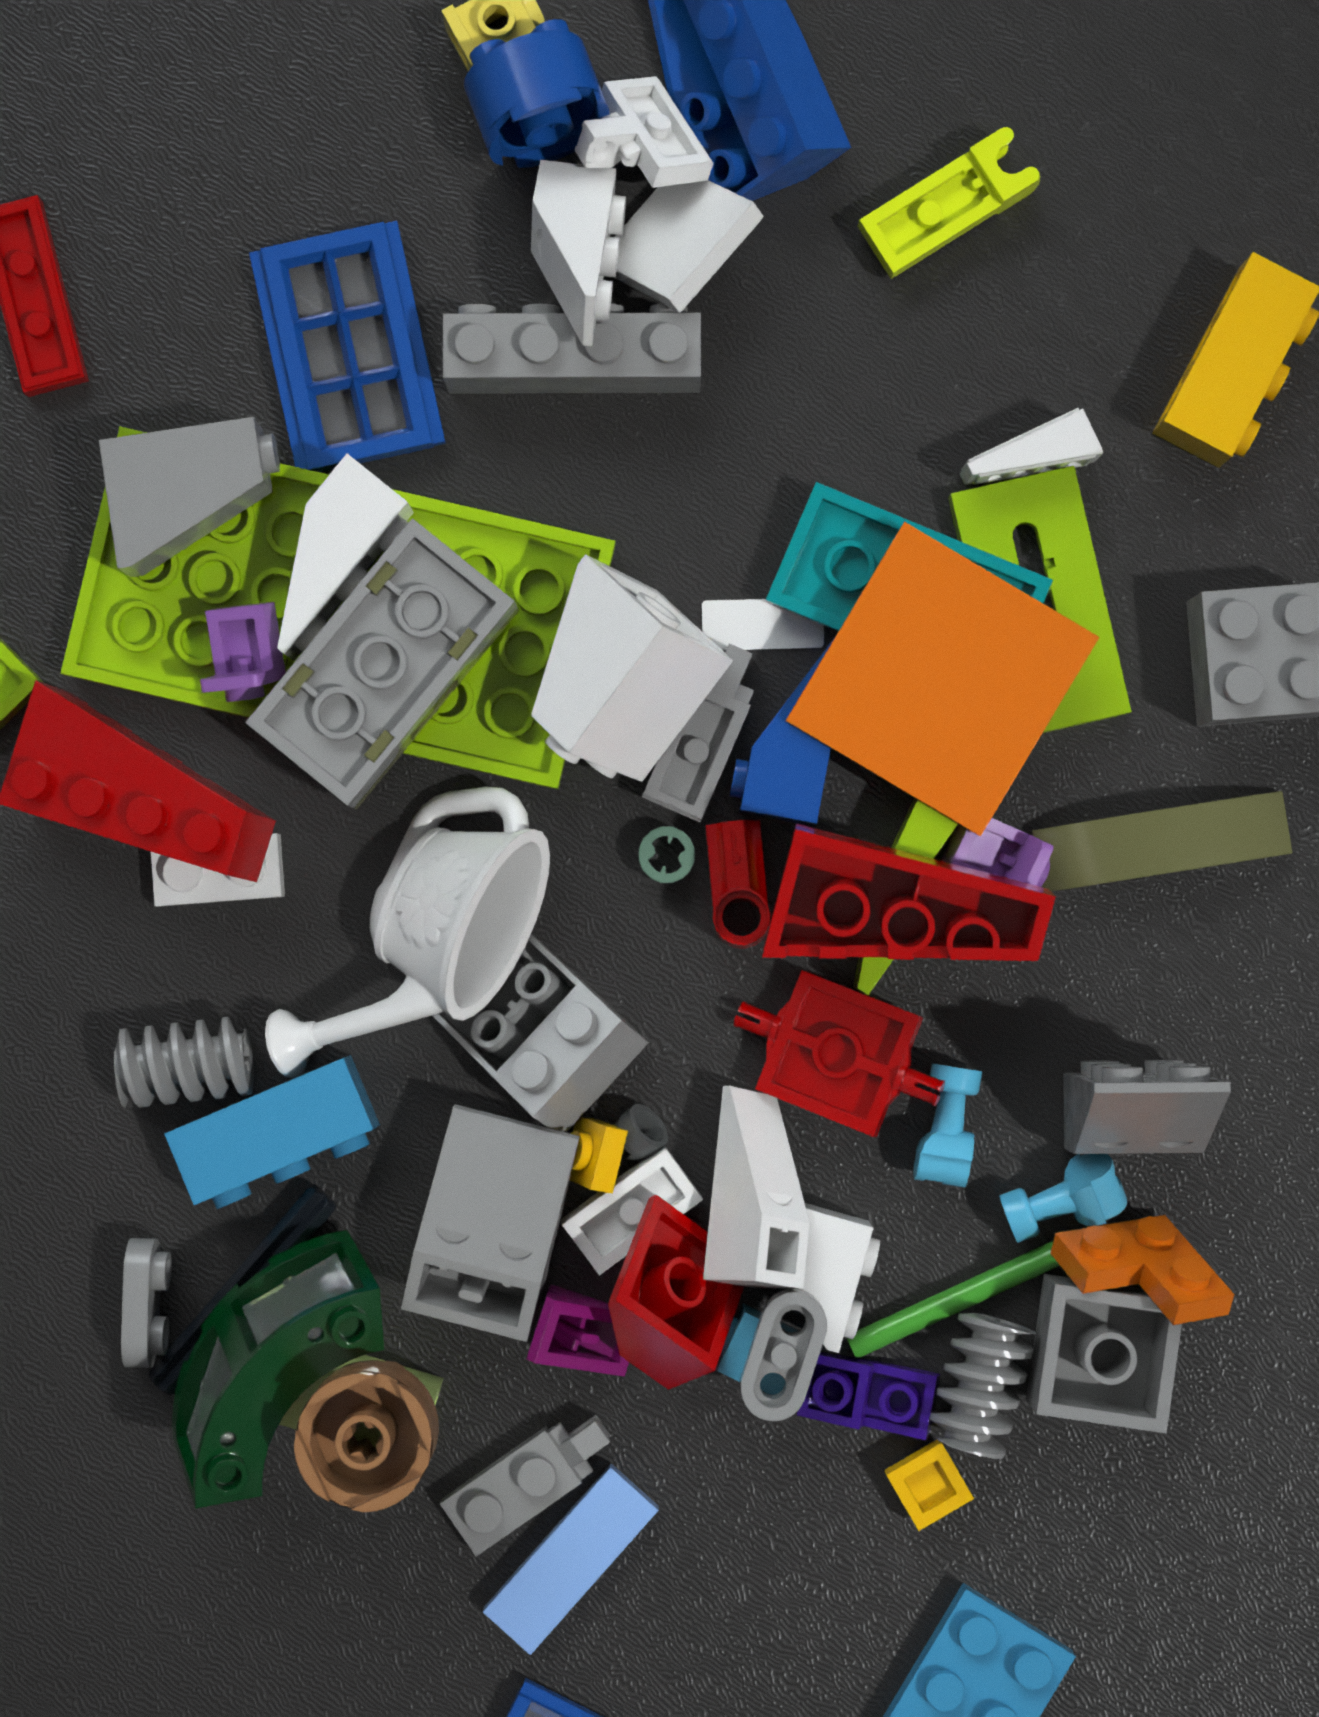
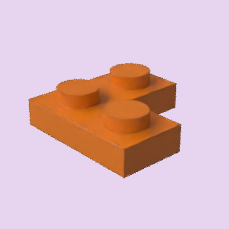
(1145, 1254)

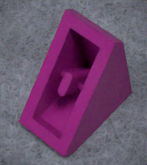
(576, 1334)

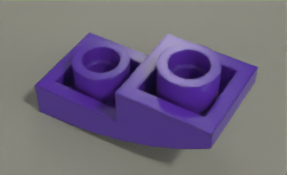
(871, 1395)

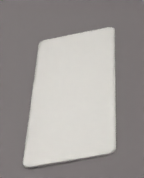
(758, 625)

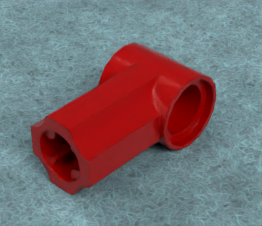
(737, 876)

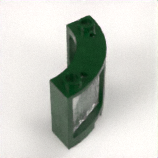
(261, 1353)

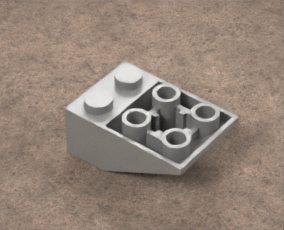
(548, 1039)
(1135, 1111)
(490, 1223)

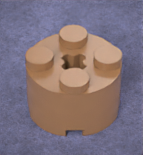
(354, 1470)

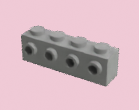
(544, 355)

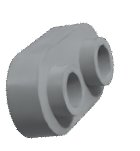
(144, 1277)
(783, 1353)

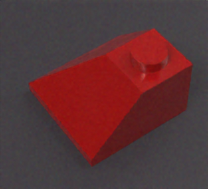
(662, 1307)

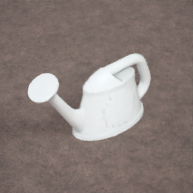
(445, 917)

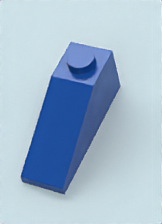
(783, 769)

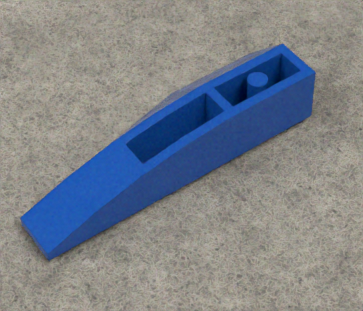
(748, 91)

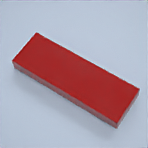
(36, 301)

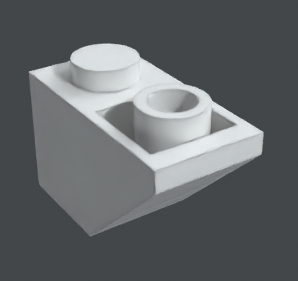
(836, 1257)

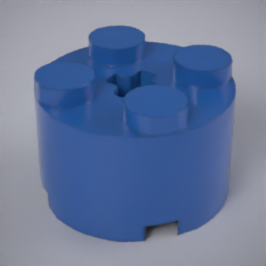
(533, 94)

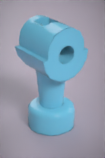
(947, 1149)
(1087, 1191)

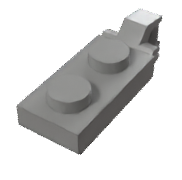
(696, 757)
(523, 1482)

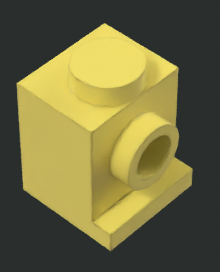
(468, 23)

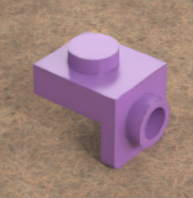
(244, 650)
(1001, 852)

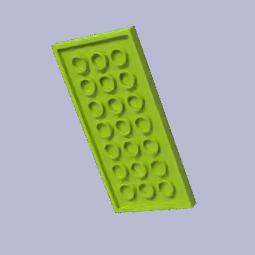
(155, 636)

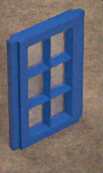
(347, 347)

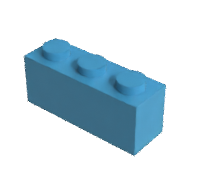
(273, 1133)

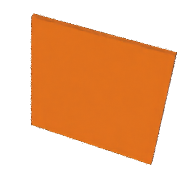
(942, 679)

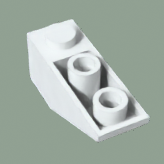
(572, 240)
(339, 539)
(756, 1201)

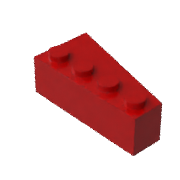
(114, 784)
(883, 902)

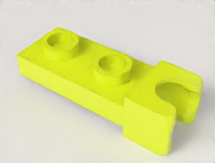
(946, 204)

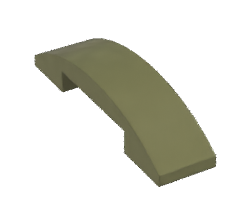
(1166, 841)

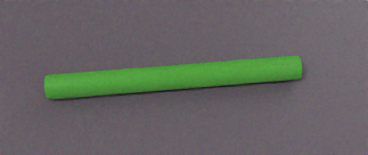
(953, 1300)

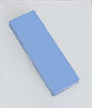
(570, 1559)

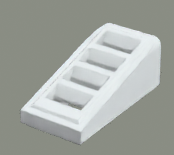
(1051, 446)

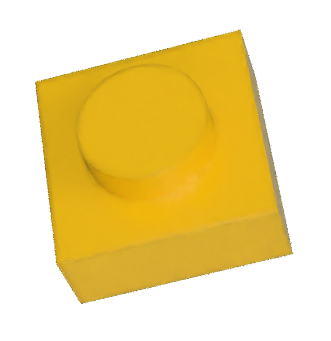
(597, 1154)
(928, 1484)

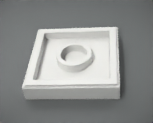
(682, 240)

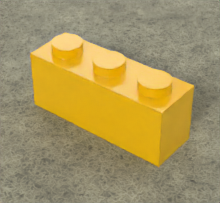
(1239, 361)

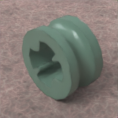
(647, 851)

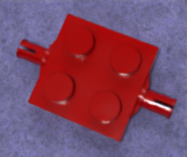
(839, 1053)

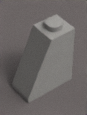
(182, 485)

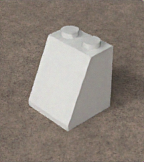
(622, 673)

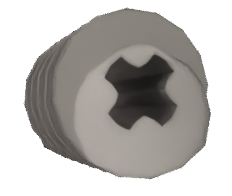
(183, 1064)
(982, 1385)

